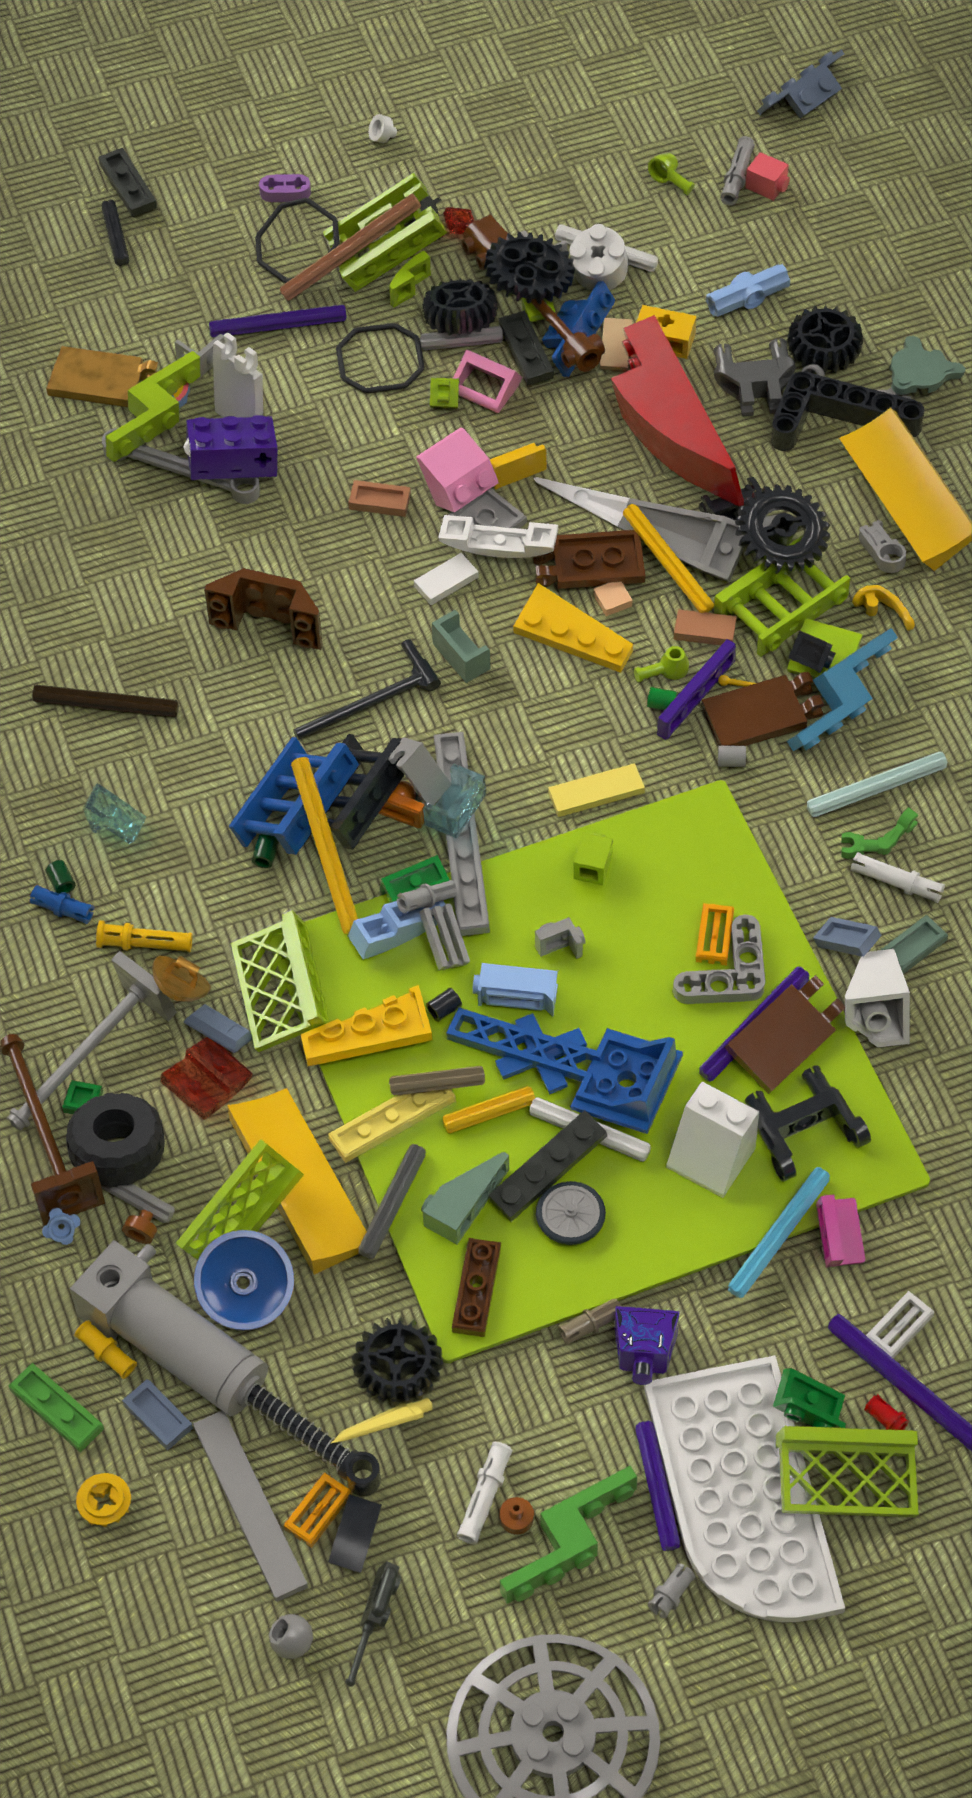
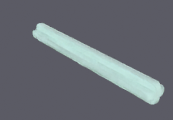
(876, 784)

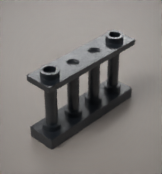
(370, 795)

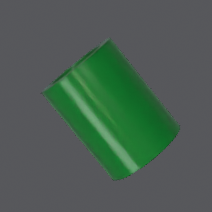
(660, 698)

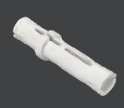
(898, 877)
(489, 1480)

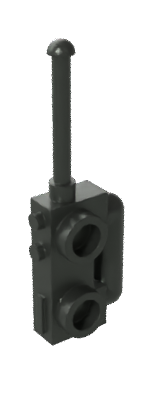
(376, 1610)

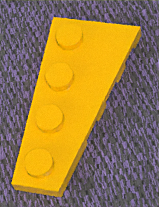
(566, 628)
(384, 1027)

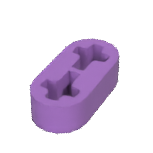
(284, 187)

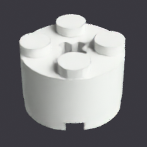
(599, 256)

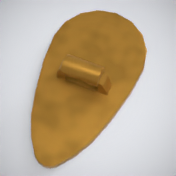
(179, 979)

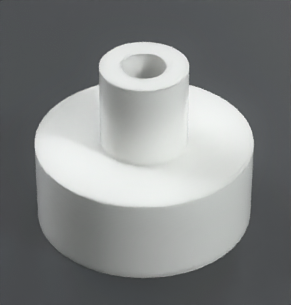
(381, 129)

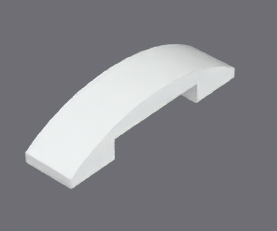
(498, 541)

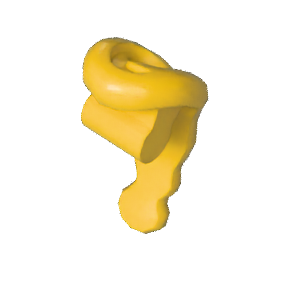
(872, 594)

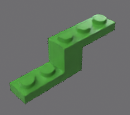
(569, 1535)

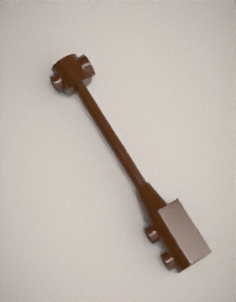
(578, 347)

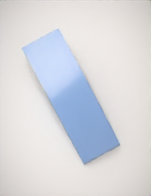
(386, 929)

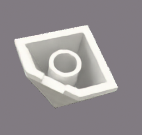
(879, 1000)

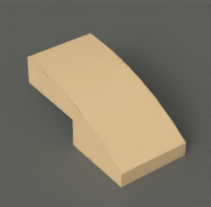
(613, 335)

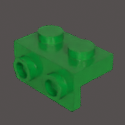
(808, 1400)

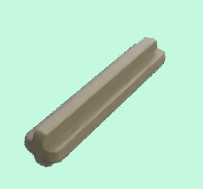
(437, 1080)

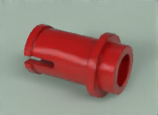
(886, 1414)

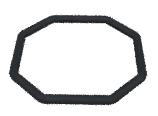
(271, 219)
(375, 328)

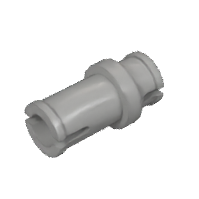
(667, 1595)

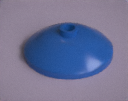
(250, 1257)

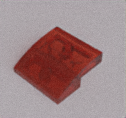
(206, 1077)

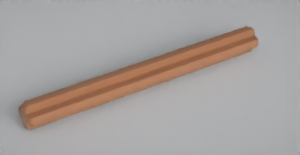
(350, 247)

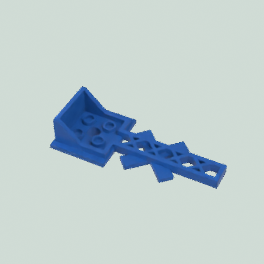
(617, 1058)

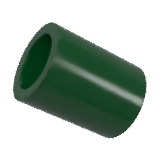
(265, 851)
(60, 877)

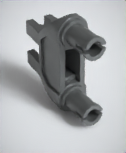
(754, 378)

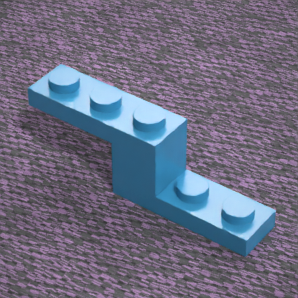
(843, 691)

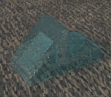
(110, 812)

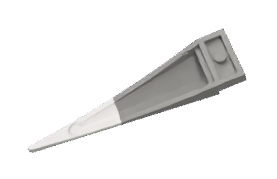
(695, 537)

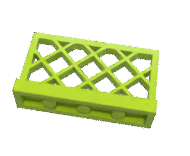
(301, 967)
(254, 1199)
(853, 1442)

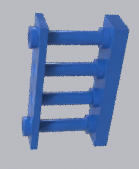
(294, 828)

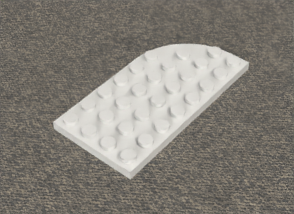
(726, 1493)

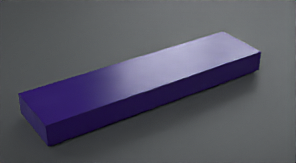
(696, 689)

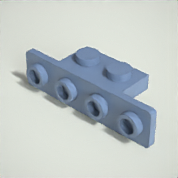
(810, 90)

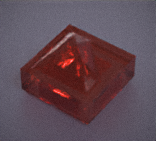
(458, 219)

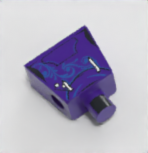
(645, 1341)

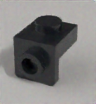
(812, 652)

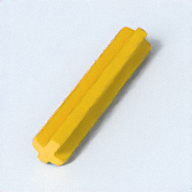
(488, 1109)

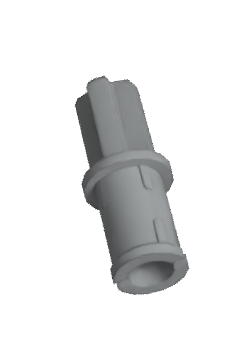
(426, 896)

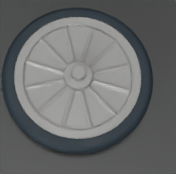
(570, 1213)

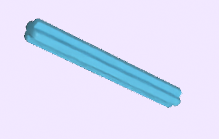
(778, 1232)

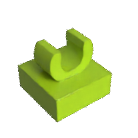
(444, 392)

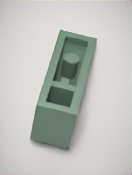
(462, 1199)

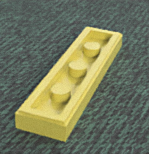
(387, 1121)

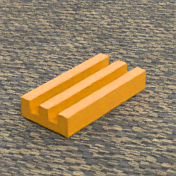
(712, 956)
(301, 1533)

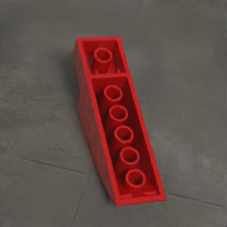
(668, 415)

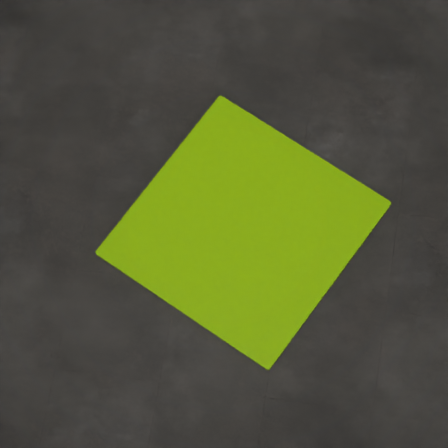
(637, 939)

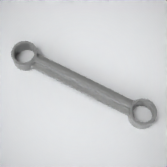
(181, 466)

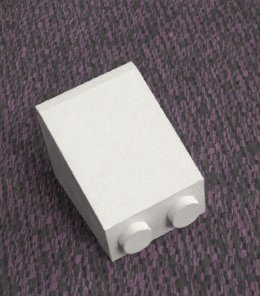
(713, 1139)

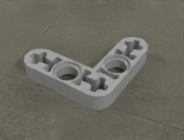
(741, 973)

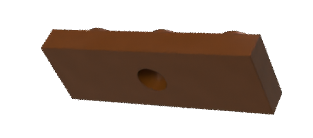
(475, 1302)

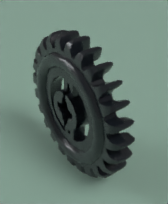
(773, 541)

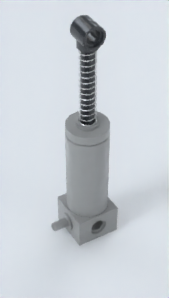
(126, 1302)

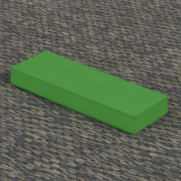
(56, 1407)

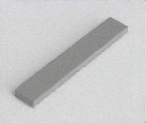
(250, 1506)

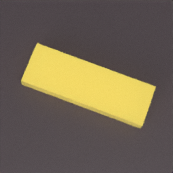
(596, 790)

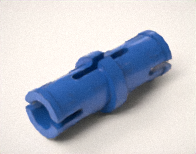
(61, 904)

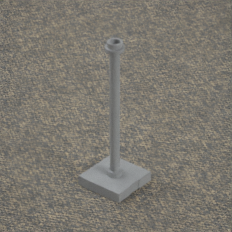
(142, 989)

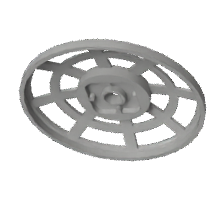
(553, 1709)

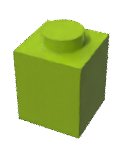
(593, 858)

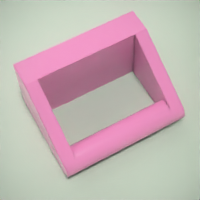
(510, 377)

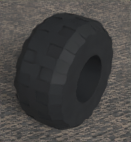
(113, 1117)

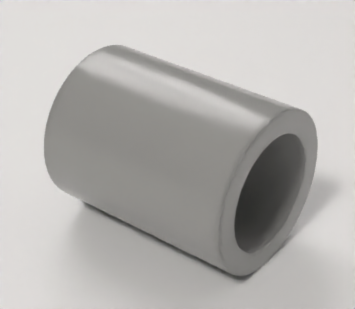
(731, 756)

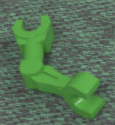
(882, 845)

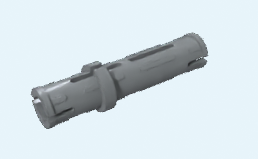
(735, 177)

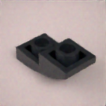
(355, 1533)

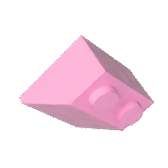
(456, 470)

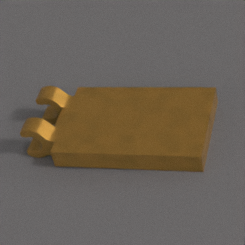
(97, 375)

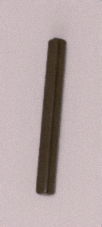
(105, 700)

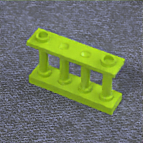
(754, 586)

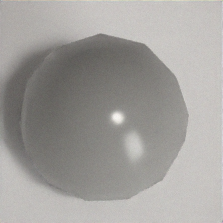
(291, 1636)

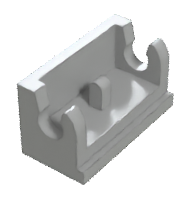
(420, 770)

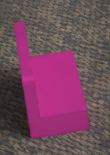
(840, 1231)

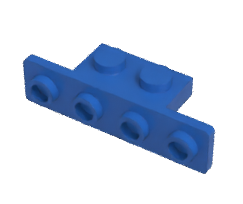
(579, 316)

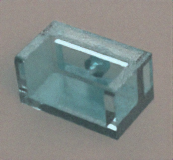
(457, 802)

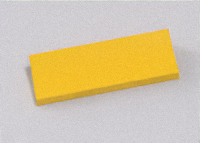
(910, 488)
(317, 1205)

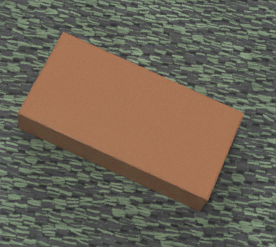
(379, 498)
(704, 627)

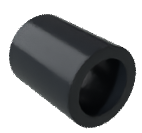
(444, 1004)

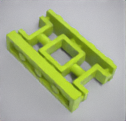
(395, 245)

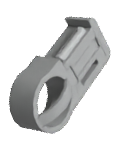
(880, 545)

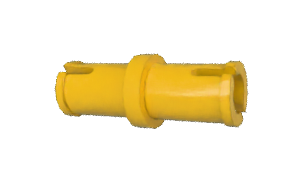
(105, 1349)

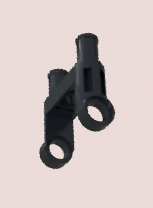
(825, 1104)

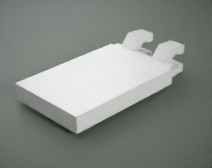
(236, 380)

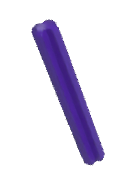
(657, 1486)

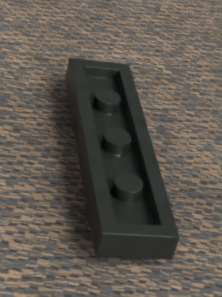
(548, 1165)

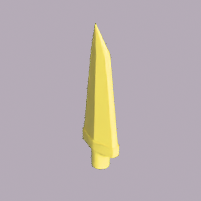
(392, 1417)

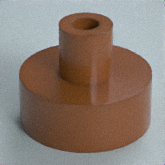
(140, 1227)
(516, 1515)

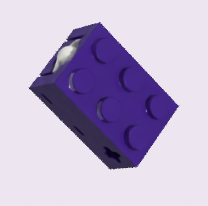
(231, 447)

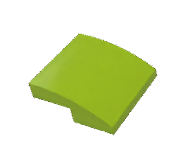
(843, 641)

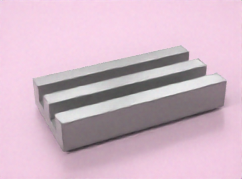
(449, 935)

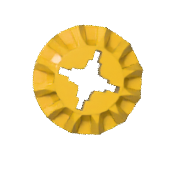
(99, 1486)

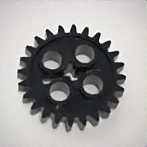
(529, 267)

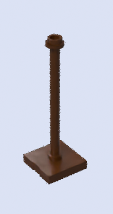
(69, 1190)

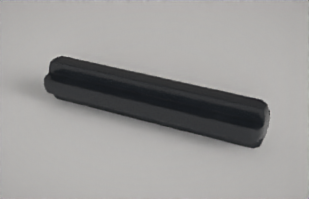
(115, 232)

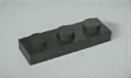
(127, 182)
(526, 348)

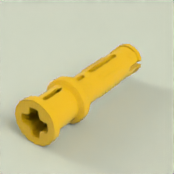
(126, 933)

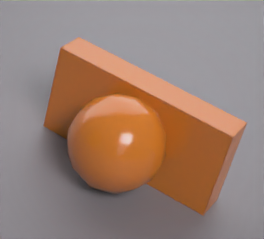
(403, 806)

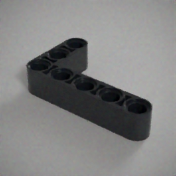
(836, 400)

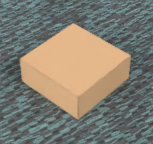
(612, 597)

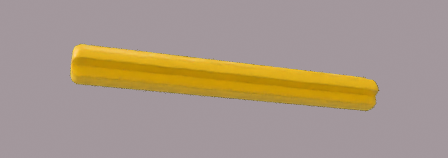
(668, 559)

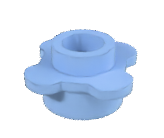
(63, 1235)

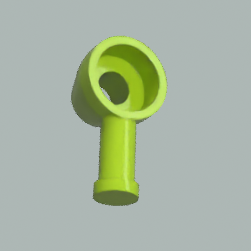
(664, 168)
(673, 665)

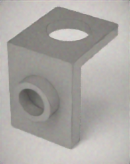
(205, 354)

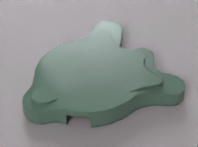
(921, 368)

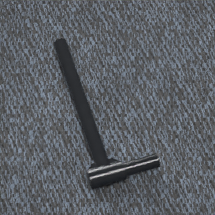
(422, 676)

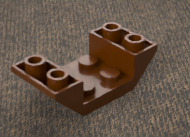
(266, 597)

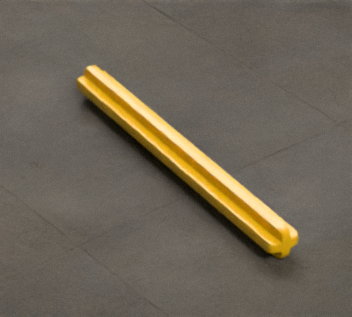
(324, 843)

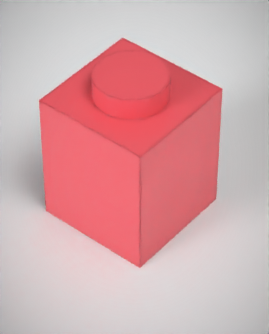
(767, 176)

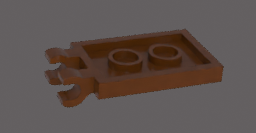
(592, 560)
(762, 710)
(783, 1035)

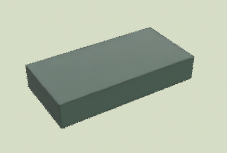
(917, 942)

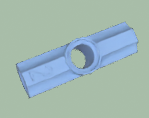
(747, 290)

